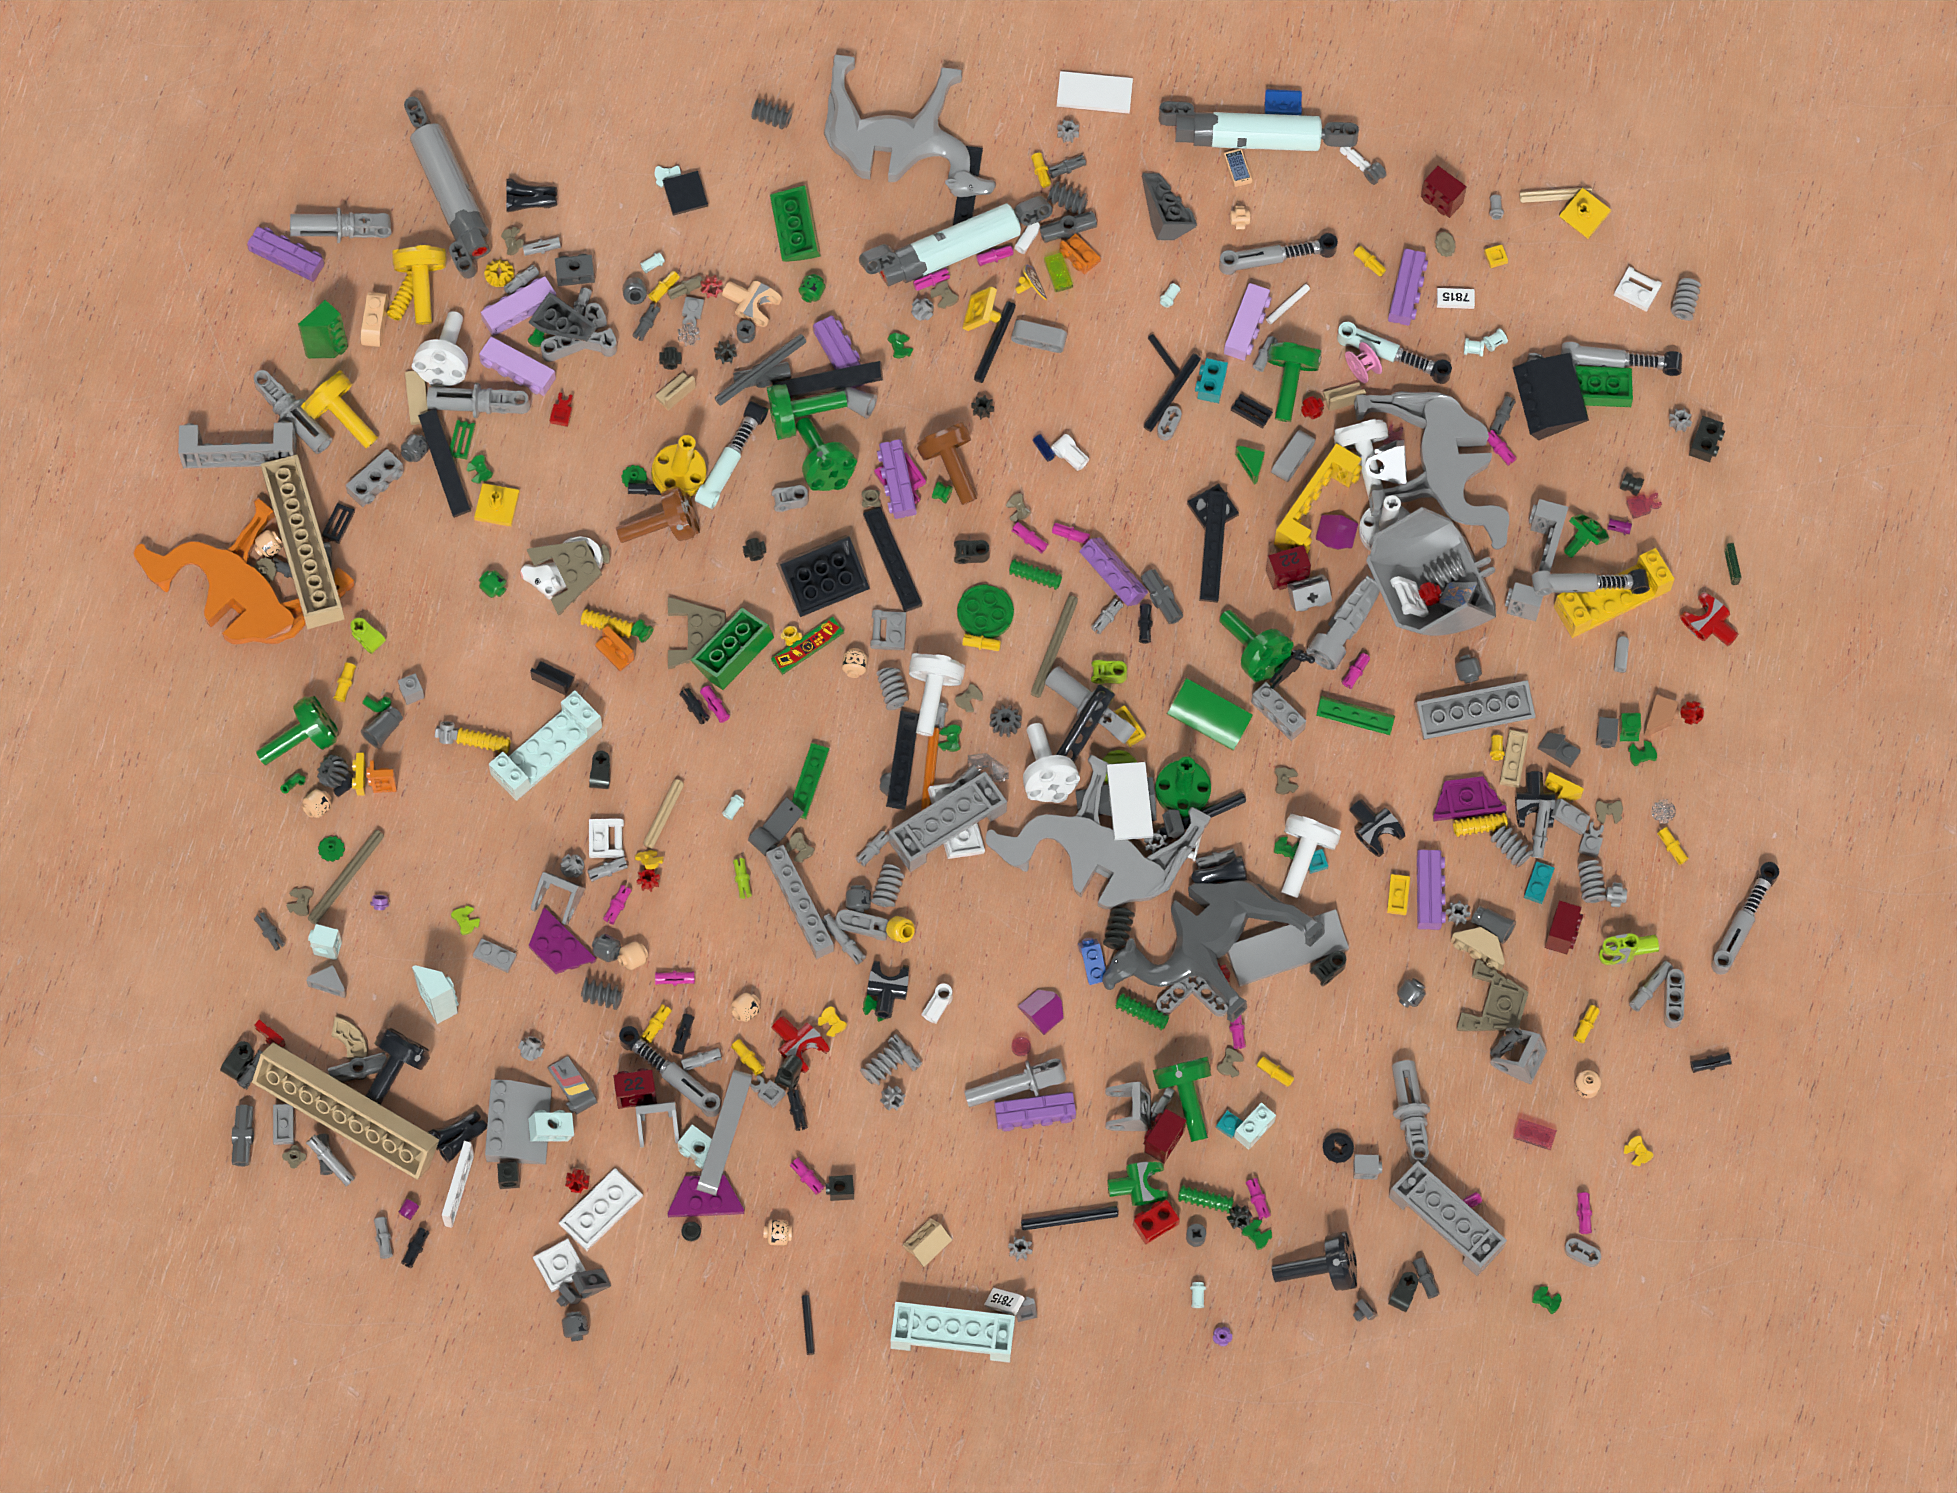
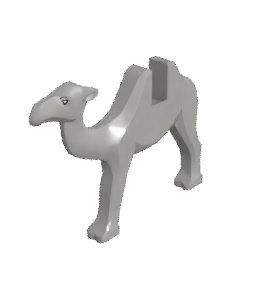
(904, 137)
(1444, 468)
(1095, 850)

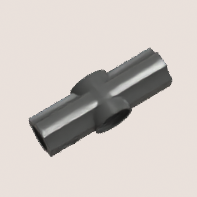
(1078, 223)
(777, 373)
(1162, 596)
(346, 1072)
(242, 1135)

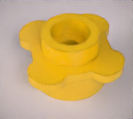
(790, 635)

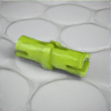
(742, 878)

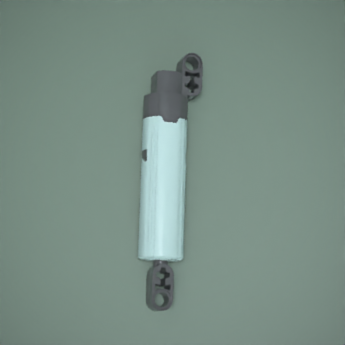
(1254, 130)
(954, 242)

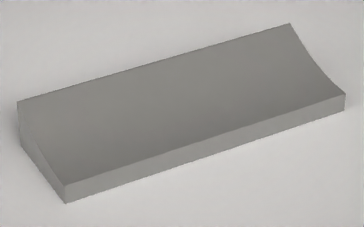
(1475, 710)
(1284, 950)

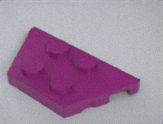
(1467, 799)
(557, 945)
(692, 1202)

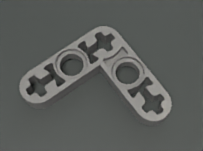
(1190, 988)

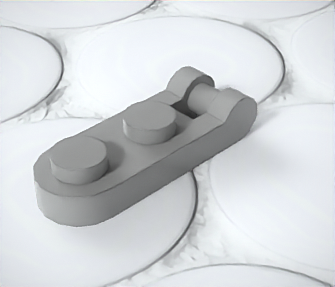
(861, 924)

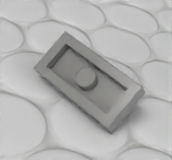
(1570, 816)
(494, 955)
(283, 1124)

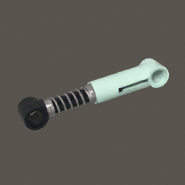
(1393, 352)
(710, 492)

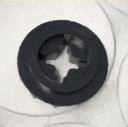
(1342, 1140)

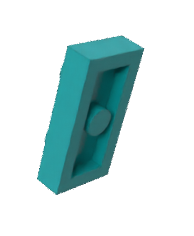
(1539, 882)

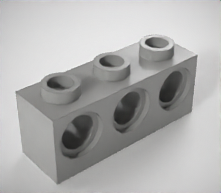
(375, 469)
(1278, 711)

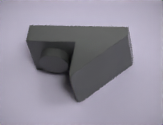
(1559, 749)
(590, 1282)

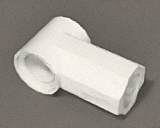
(1066, 448)
(937, 1004)

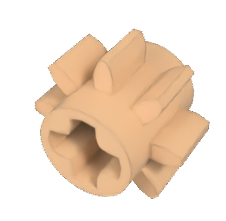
(1239, 217)

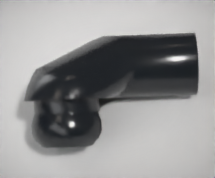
(346, 785)

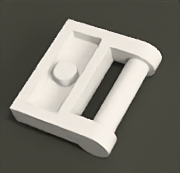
(1636, 294)
(1409, 596)
(600, 838)

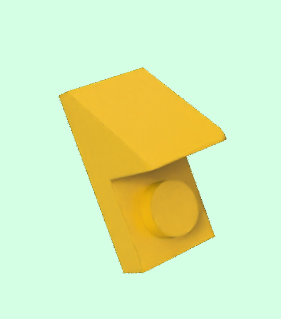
(1567, 789)

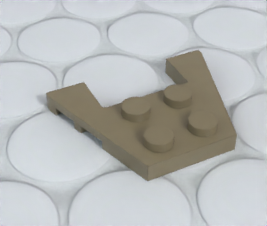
(575, 566)
(702, 627)
(1503, 1004)

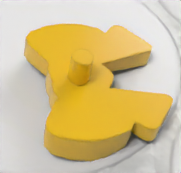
(648, 860)
(829, 1016)
(1636, 1144)

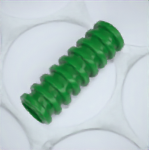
(1035, 574)
(1141, 1011)
(1205, 1198)

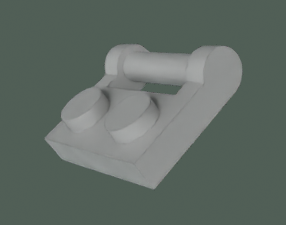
(894, 630)

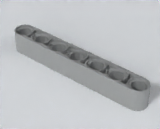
(724, 1132)

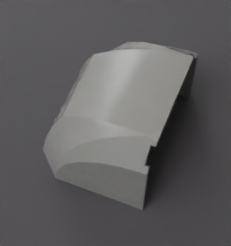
(1415, 546)

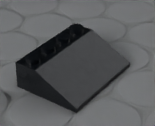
(1550, 395)
(823, 575)

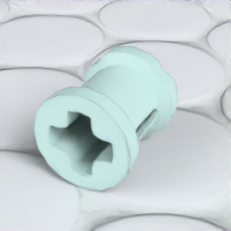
(1495, 340)
(1473, 347)

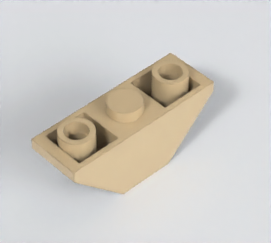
(1481, 946)

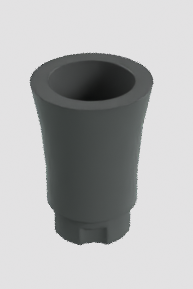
(382, 727)
(1494, 923)

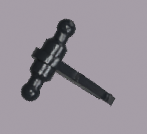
(1290, 666)

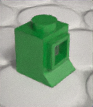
(1629, 726)

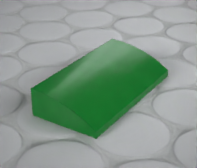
(795, 224)
(1606, 386)
(1209, 714)

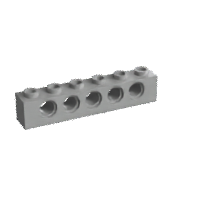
(799, 902)

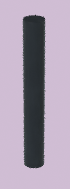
(1164, 355)
(808, 1325)

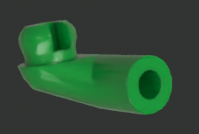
(378, 706)
(292, 782)

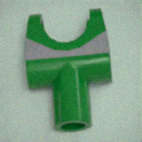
(1137, 1184)

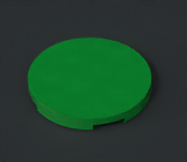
(985, 611)

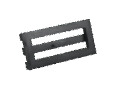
(1253, 404)
(332, 537)

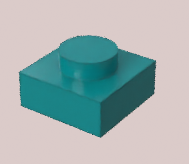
(1318, 862)
(1229, 1124)

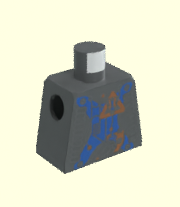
(1458, 594)

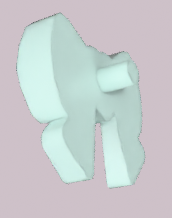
(665, 173)

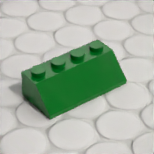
(323, 332)
(733, 648)

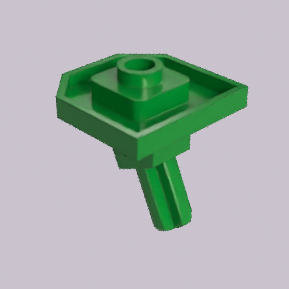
(1588, 531)

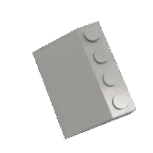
(508, 1123)

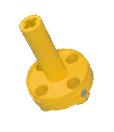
(420, 261)
(329, 397)
(679, 466)

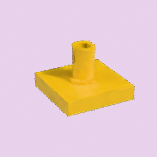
(1585, 213)
(980, 309)
(496, 504)

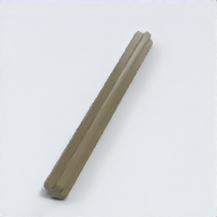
(1054, 646)
(345, 877)

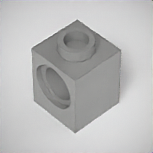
(411, 689)
(1366, 1167)

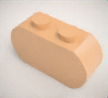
(374, 319)

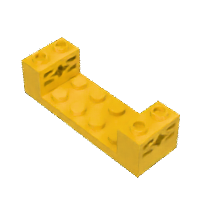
(1339, 465)
(1590, 609)

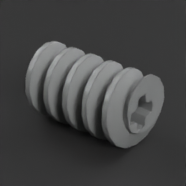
(1686, 299)
(1446, 573)
(891, 688)
(1511, 846)
(1590, 881)
(887, 886)
(881, 1065)

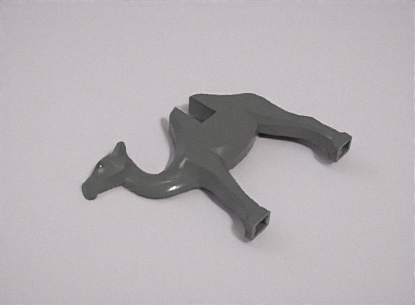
(1209, 937)

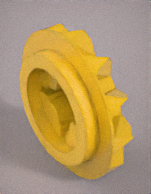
(504, 278)

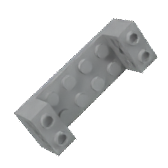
(199, 455)
(1548, 520)
(946, 819)
(1448, 1217)

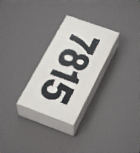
(1455, 298)
(1004, 1301)

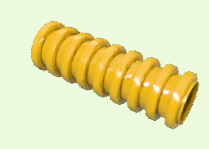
(402, 299)
(601, 621)
(483, 740)
(1480, 824)

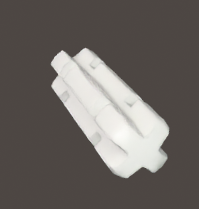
(1355, 158)

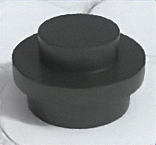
(691, 1231)

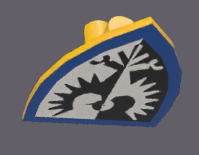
(1033, 281)

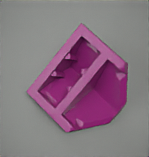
(1336, 531)
(1043, 1010)

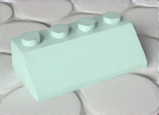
(436, 992)

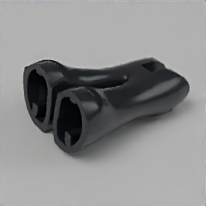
(524, 196)
(1231, 870)
(468, 1128)

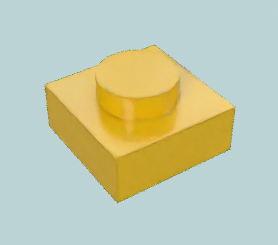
(1496, 256)

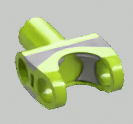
(1627, 947)

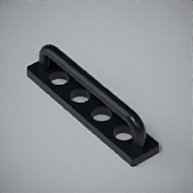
(1101, 694)

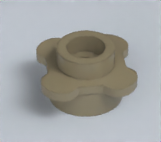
(866, 494)
(294, 1162)

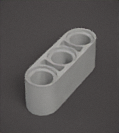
(1039, 336)
(1293, 455)
(1677, 990)

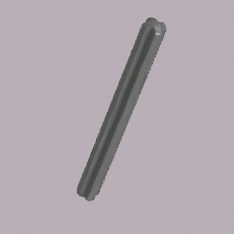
(760, 369)

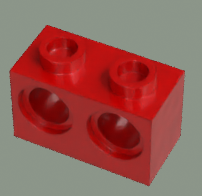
(1159, 1225)

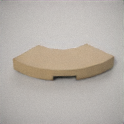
(350, 1037)

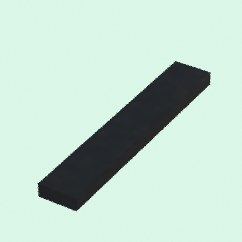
(965, 205)
(833, 379)
(444, 463)
(1213, 546)
(892, 559)
(902, 760)

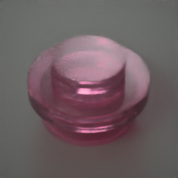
(1021, 1046)

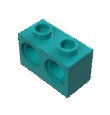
(1214, 381)

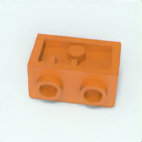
(1079, 253)
(615, 649)
(382, 779)

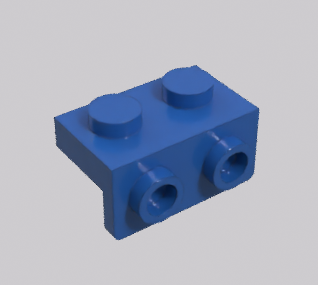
(1283, 102)

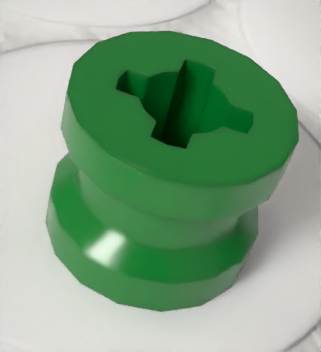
(942, 492)
(642, 630)

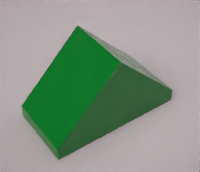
(1251, 461)

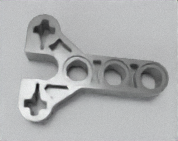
(596, 342)

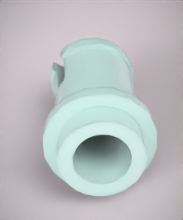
(652, 262)
(1167, 299)
(732, 808)
(1197, 1294)

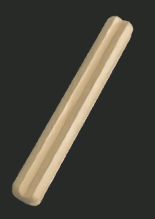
(1551, 195)
(663, 814)

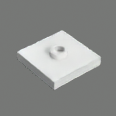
(558, 1264)

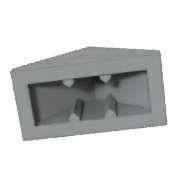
(327, 981)

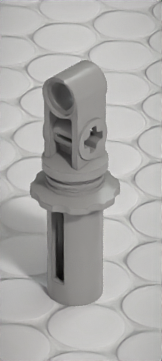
(341, 225)
(477, 400)
(289, 408)
(1079, 696)
(1411, 1115)

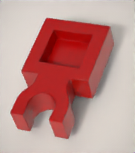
(561, 413)
(271, 1035)

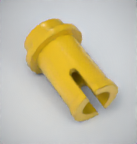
(1497, 748)

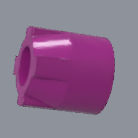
(408, 1209)

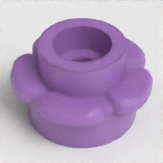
(379, 902)
(1217, 1336)

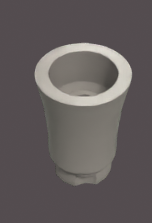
(860, 401)

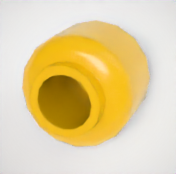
(900, 929)

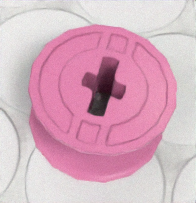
(1369, 358)

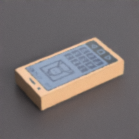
(1237, 167)

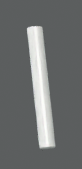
(1287, 304)

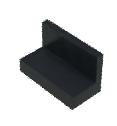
(552, 677)

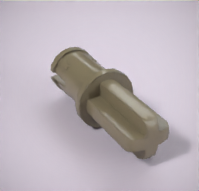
(685, 287)

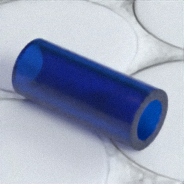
(1044, 448)

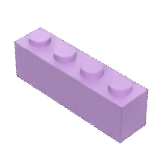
(516, 307)
(1247, 321)
(517, 366)

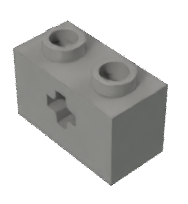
(1309, 593)

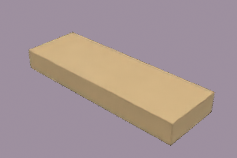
(416, 396)
(1514, 758)

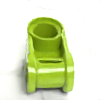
(368, 637)
(1107, 671)

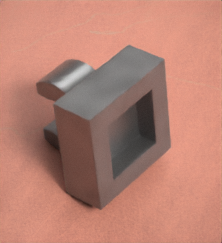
(568, 1295)
(1027, 1310)
(1365, 1310)

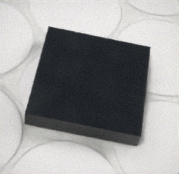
(685, 193)

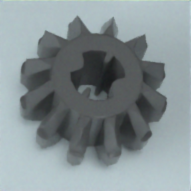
(1007, 714)
(332, 771)

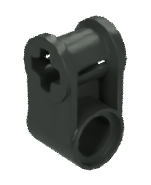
(970, 551)
(600, 772)
(1327, 970)
(235, 1063)
(789, 1072)
(1404, 1294)

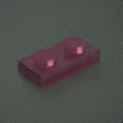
(1534, 1134)

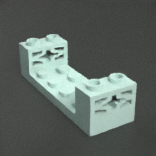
(547, 747)
(952, 1330)

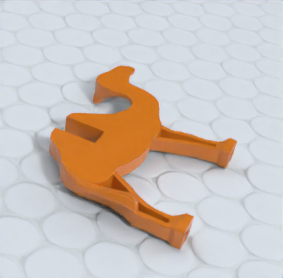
(236, 585)

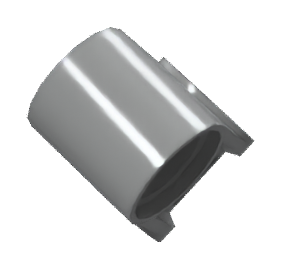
(789, 498)

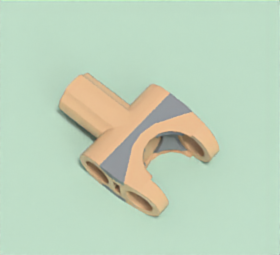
(751, 300)

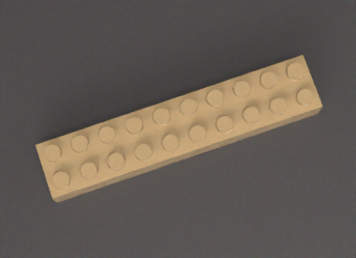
(302, 542)
(345, 1111)

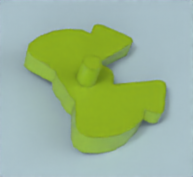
(460, 916)

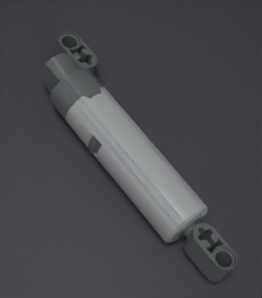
(449, 189)

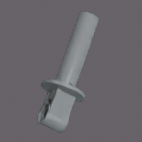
(1032, 1078)

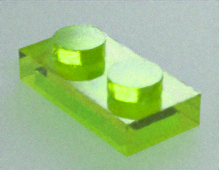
(1058, 272)

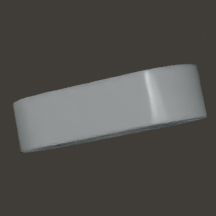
(1165, 421)
(1584, 1248)

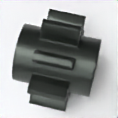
(725, 352)
(670, 358)
(979, 407)
(754, 549)
(1239, 1217)

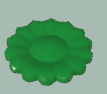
(633, 475)
(331, 849)

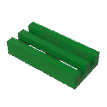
(465, 425)

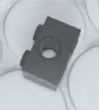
(583, 275)

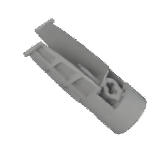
(1328, 647)

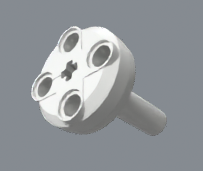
(440, 360)
(1361, 437)
(1388, 515)
(936, 672)
(1050, 776)
(1310, 834)

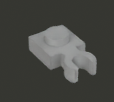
(692, 310)
(1591, 842)
(769, 1092)
(1162, 1104)

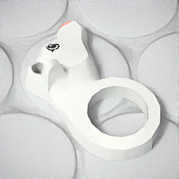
(547, 577)

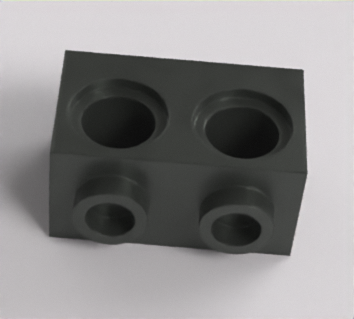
(1704, 438)

